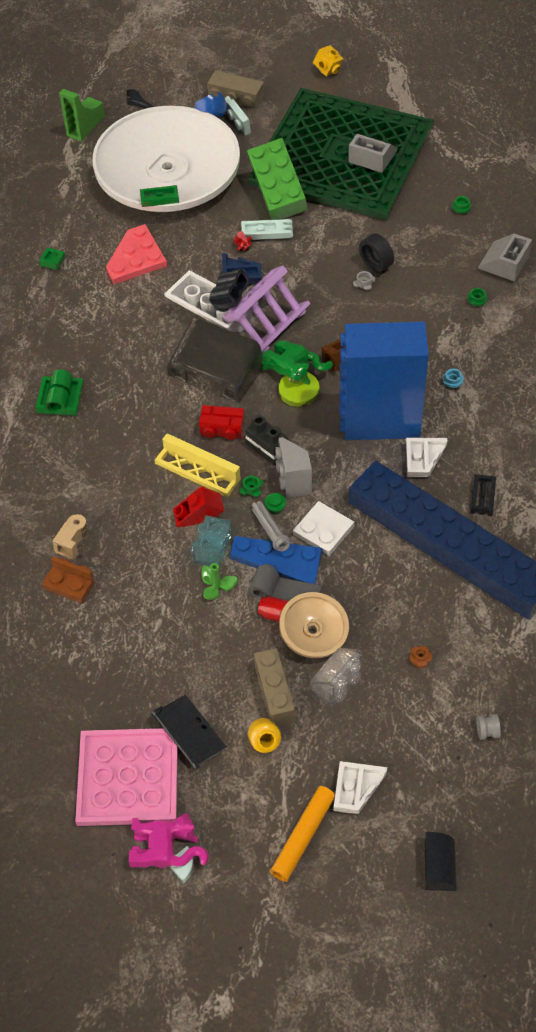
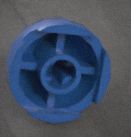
(213, 105)

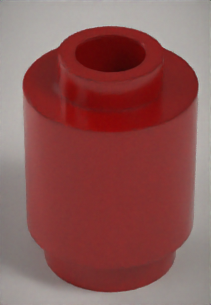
(271, 607)

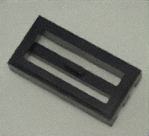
(482, 509)

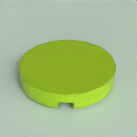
(299, 393)

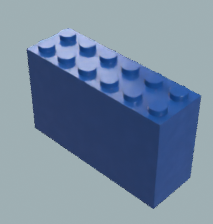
(382, 380)

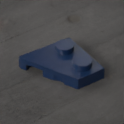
(251, 268)

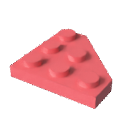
(135, 256)

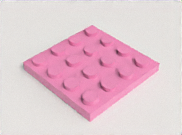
(126, 777)

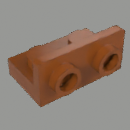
(69, 580)

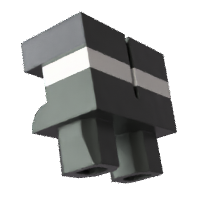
(264, 438)

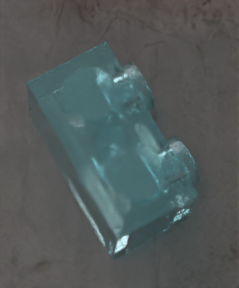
(211, 541)

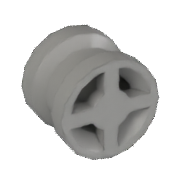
(488, 727)

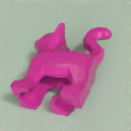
(160, 840)

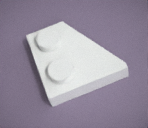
(423, 455)
(356, 785)

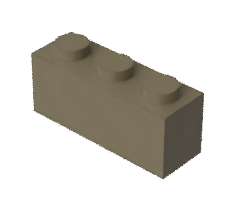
(241, 89)
(274, 687)

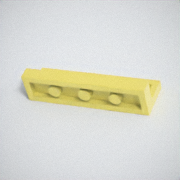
(205, 461)

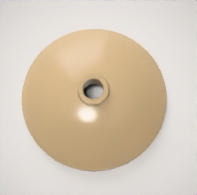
(314, 612)

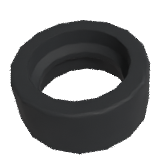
(376, 252)

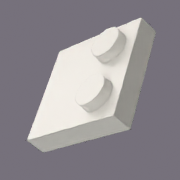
(323, 528)

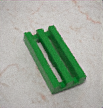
(159, 196)

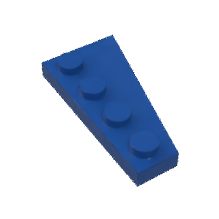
(295, 563)

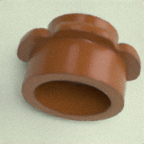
(420, 662)

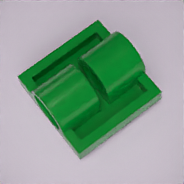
(59, 394)

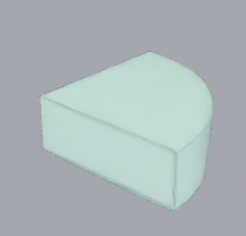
(184, 871)

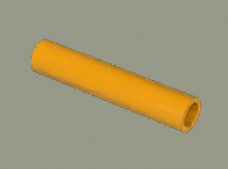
(302, 833)

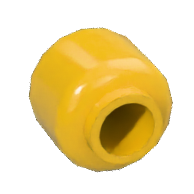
(264, 735)

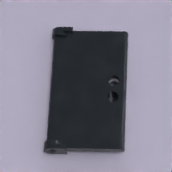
(188, 734)

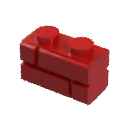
(221, 422)

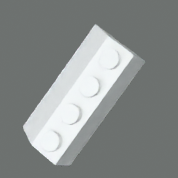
(193, 294)

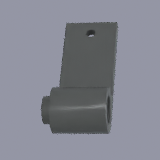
(268, 583)

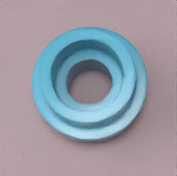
(453, 378)

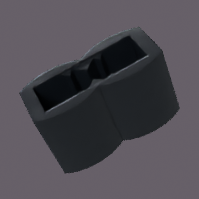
(229, 289)

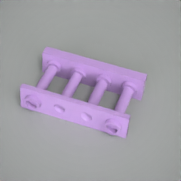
(250, 302)

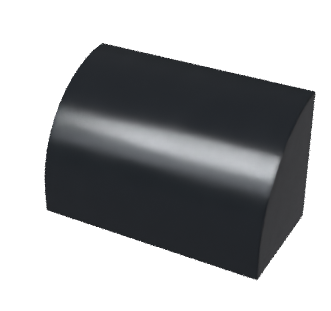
(440, 862)

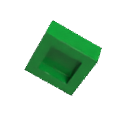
(52, 258)

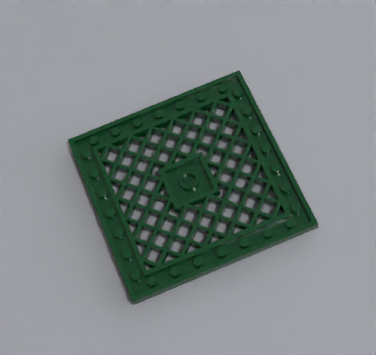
(336, 150)

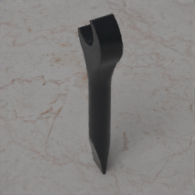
(136, 99)

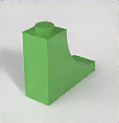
(80, 116)

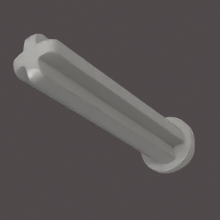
(280, 541)

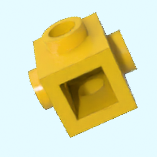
(328, 60)

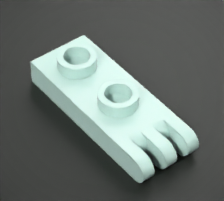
(268, 229)

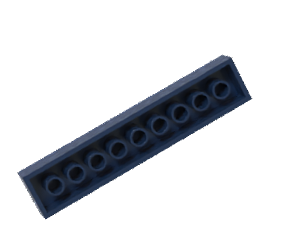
(447, 537)

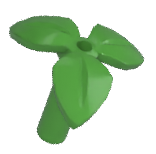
(211, 576)

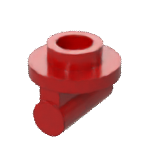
(242, 241)

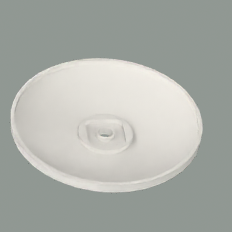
(149, 141)

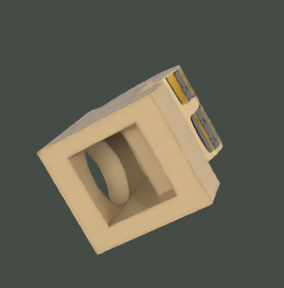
(69, 536)

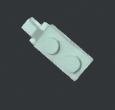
(235, 113)

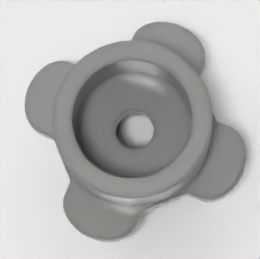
(364, 280)

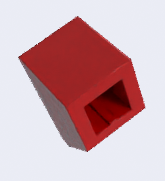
(197, 506)

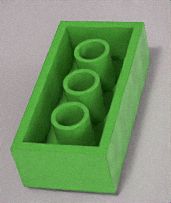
(277, 180)

